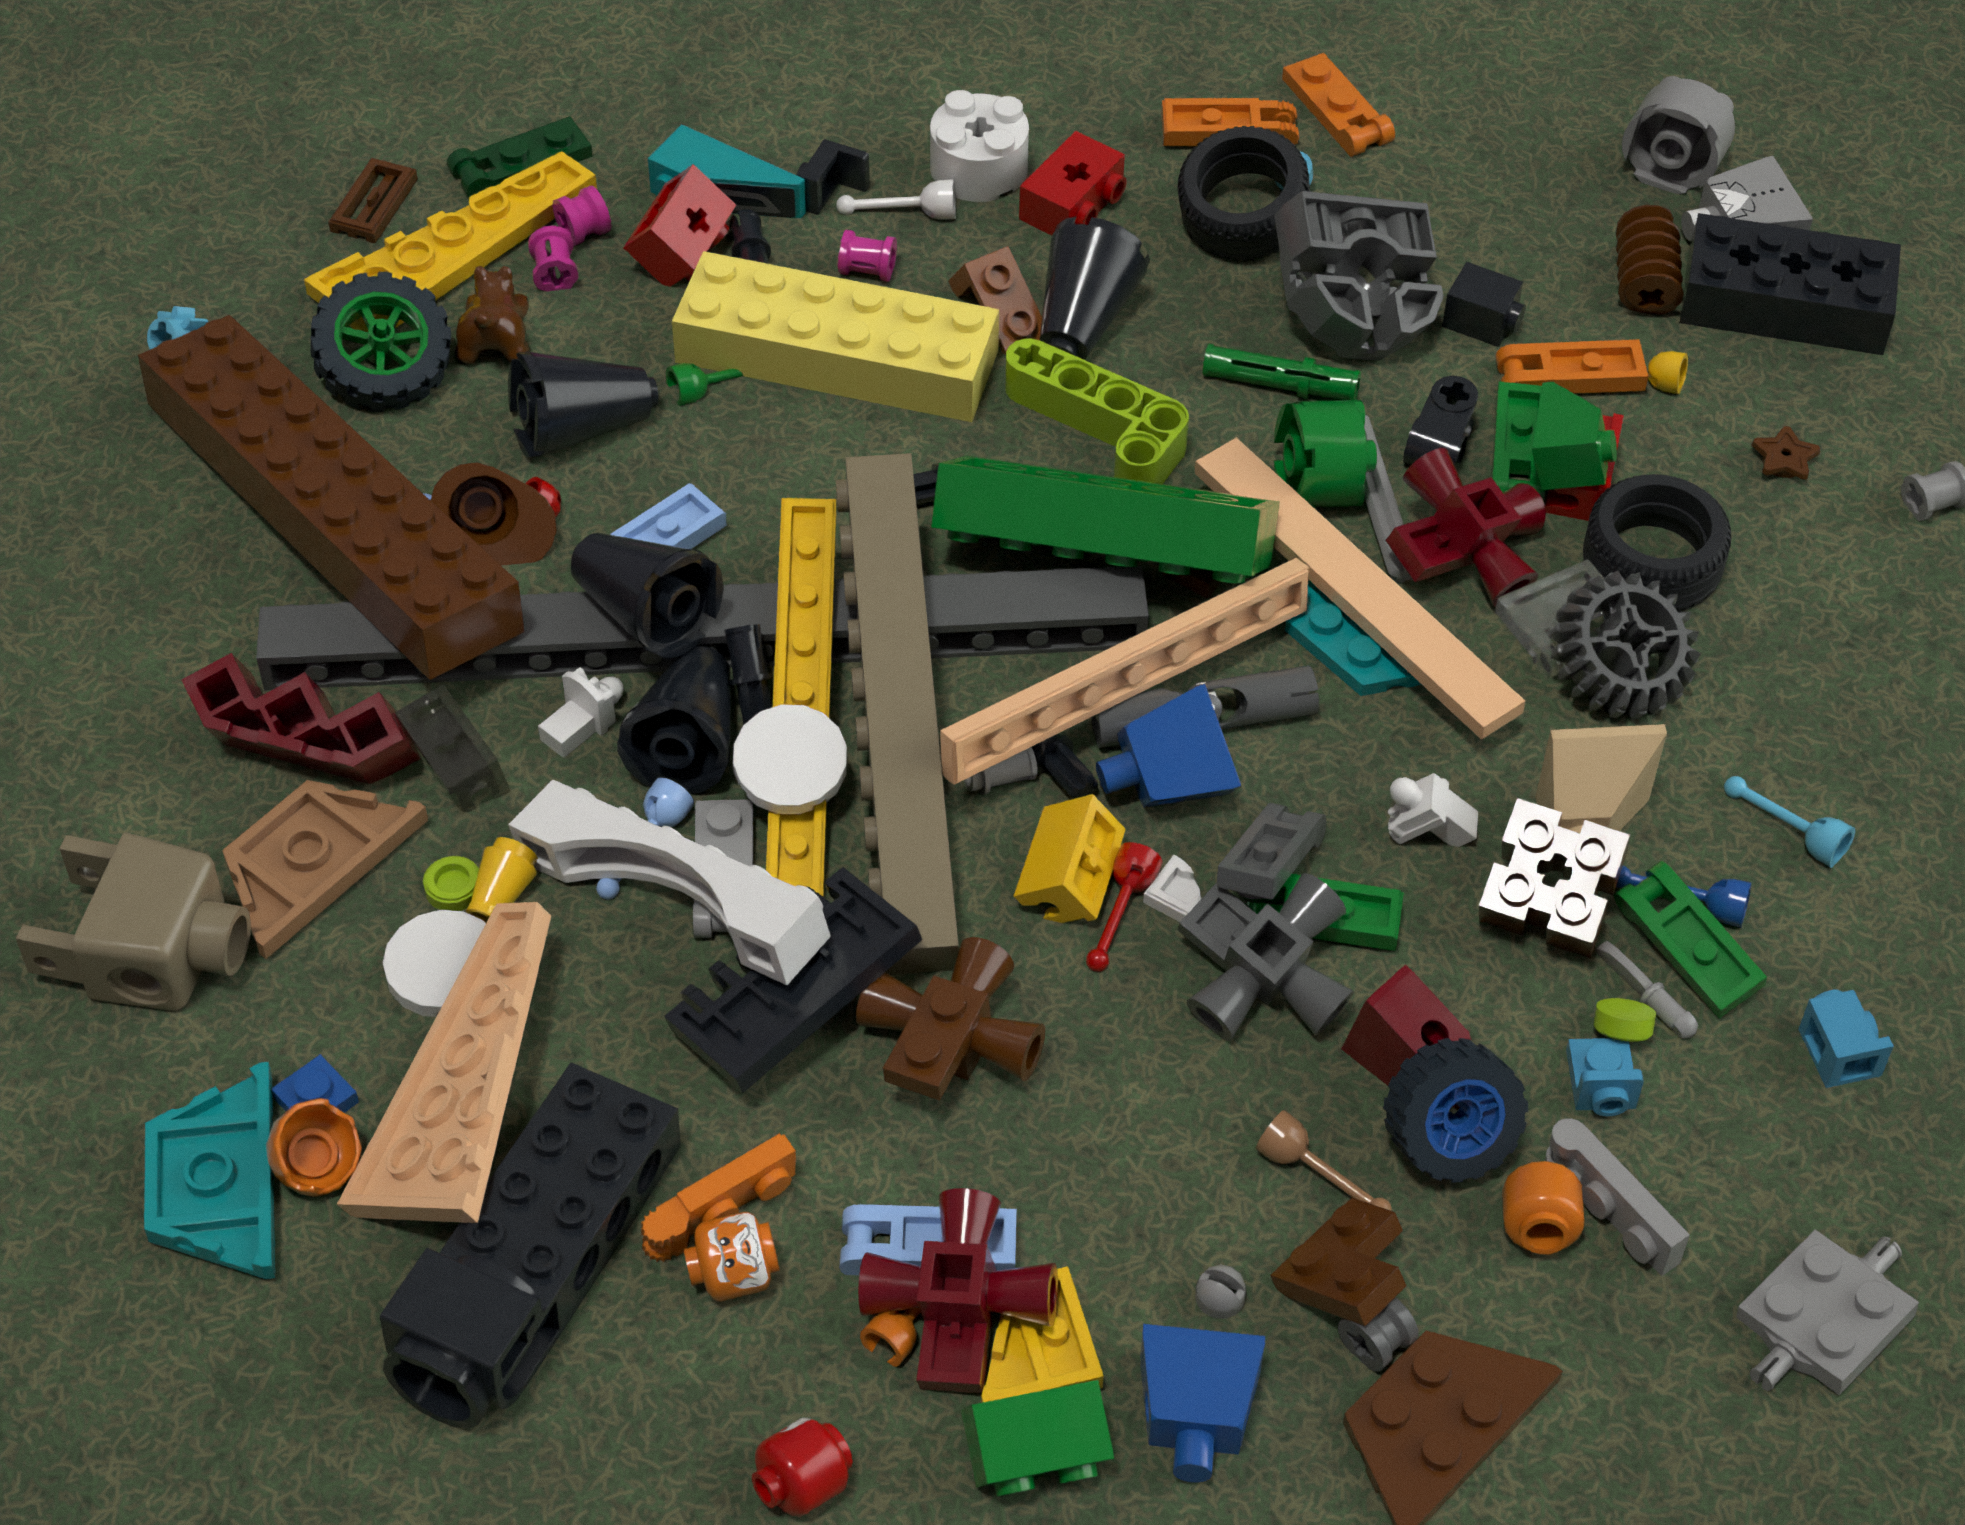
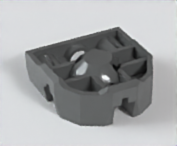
(1340, 307)

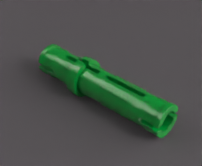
(1282, 373)

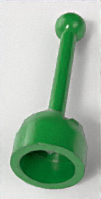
(694, 382)

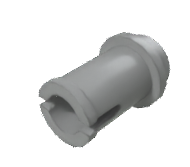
(1014, 769)

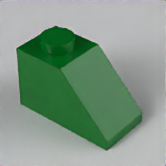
(1570, 441)

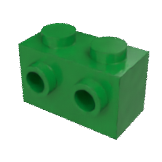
(1037, 1436)

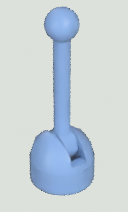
(663, 805)

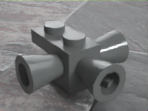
(1265, 956)

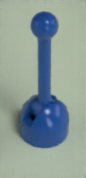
(1725, 899)

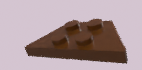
(1440, 1419)

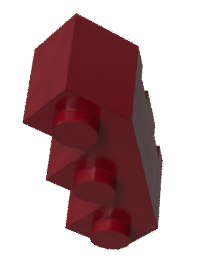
(299, 723)

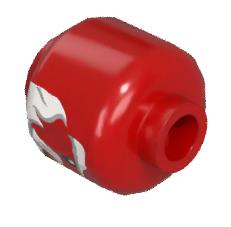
(801, 1466)

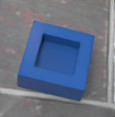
(315, 1081)

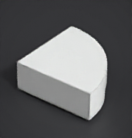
(1174, 890)

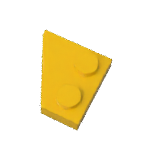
(1043, 1357)

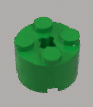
(1325, 451)

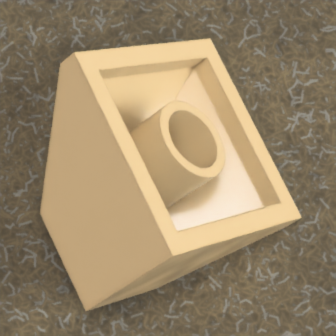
(1600, 773)

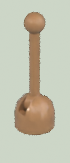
(1288, 1141)

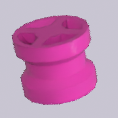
(582, 214)

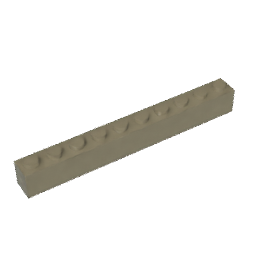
(899, 705)

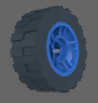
(1482, 1128)

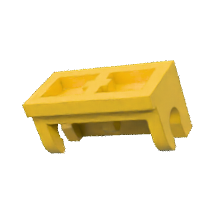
(1071, 859)

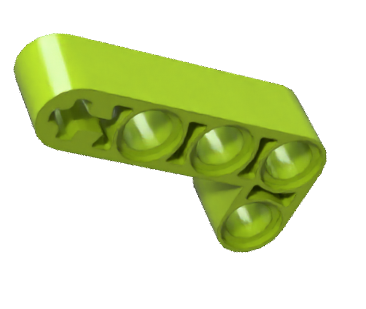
(1138, 421)

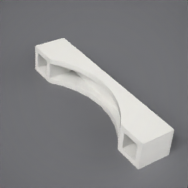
(584, 838)

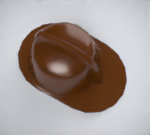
(483, 497)

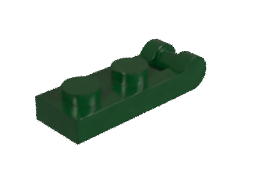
(517, 154)

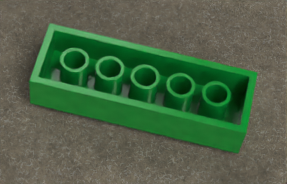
(1106, 516)

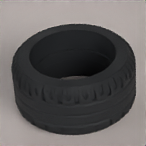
(1231, 154)
(1665, 504)

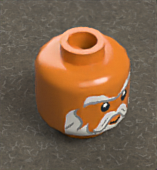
(732, 1256)

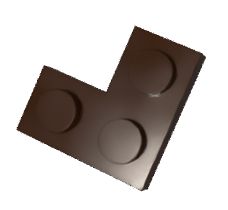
(1339, 1266)

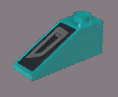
(739, 175)

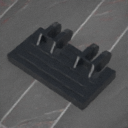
(766, 1020)

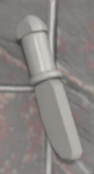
(1651, 994)

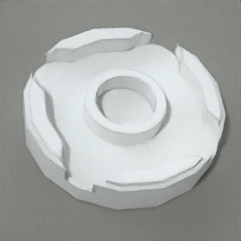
(790, 759)
(428, 956)

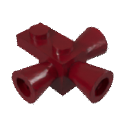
(1467, 526)
(958, 1292)

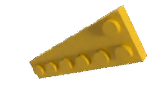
(461, 240)

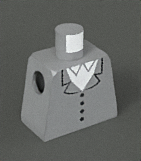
(1753, 194)

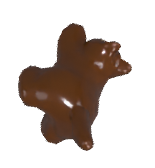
(492, 318)

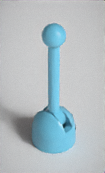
(1825, 838)

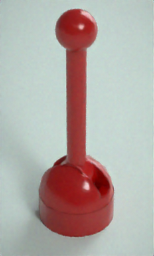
(1134, 871)

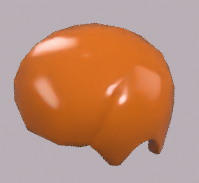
(313, 1148)

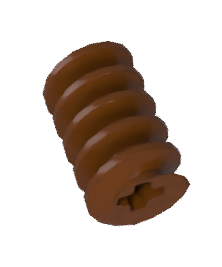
(1649, 260)

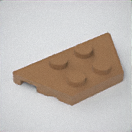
(311, 854)

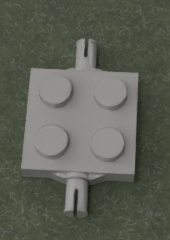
(1826, 1312)

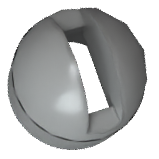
(1216, 1297)

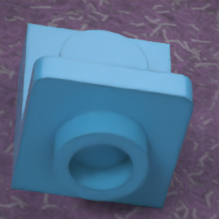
(1603, 1075)

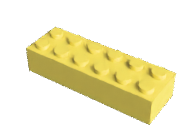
(836, 336)

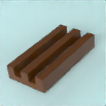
(372, 231)

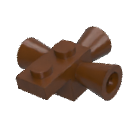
(951, 1023)

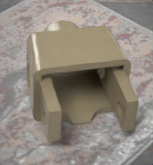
(147, 927)

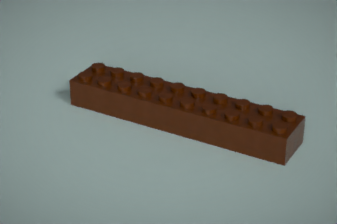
(333, 496)

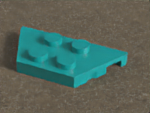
(1346, 647)
(212, 1177)

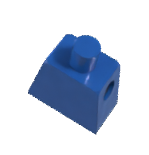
(1172, 754)
(1198, 1393)

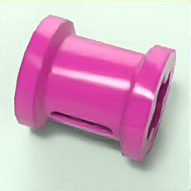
(561, 248)
(867, 255)

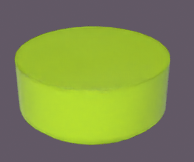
(450, 883)
(1624, 1019)

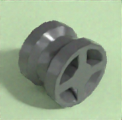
(1381, 1336)

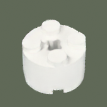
(979, 144)

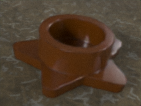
(1785, 466)

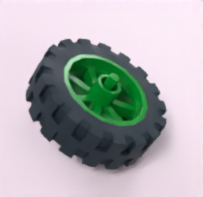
(402, 302)

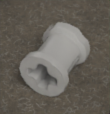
(1935, 490)

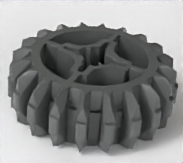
(1615, 670)

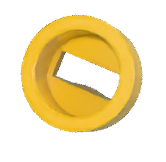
(1668, 371)

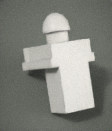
(586, 711)
(1430, 807)

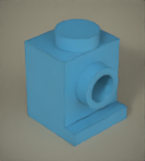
(1843, 1039)

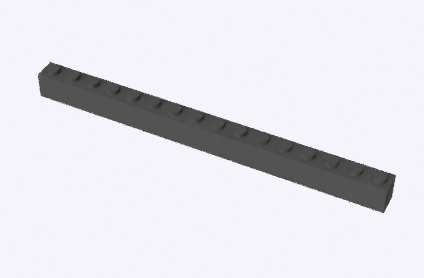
(570, 630)

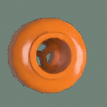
(1543, 1207)

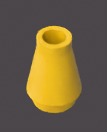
(502, 876)

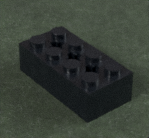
(1791, 284)

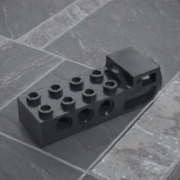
(502, 1289)

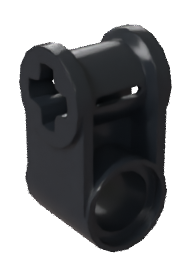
(1444, 420)

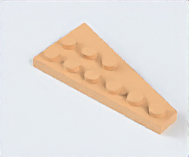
(446, 1117)

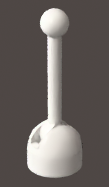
(936, 200)

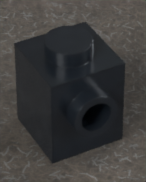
(1484, 304)

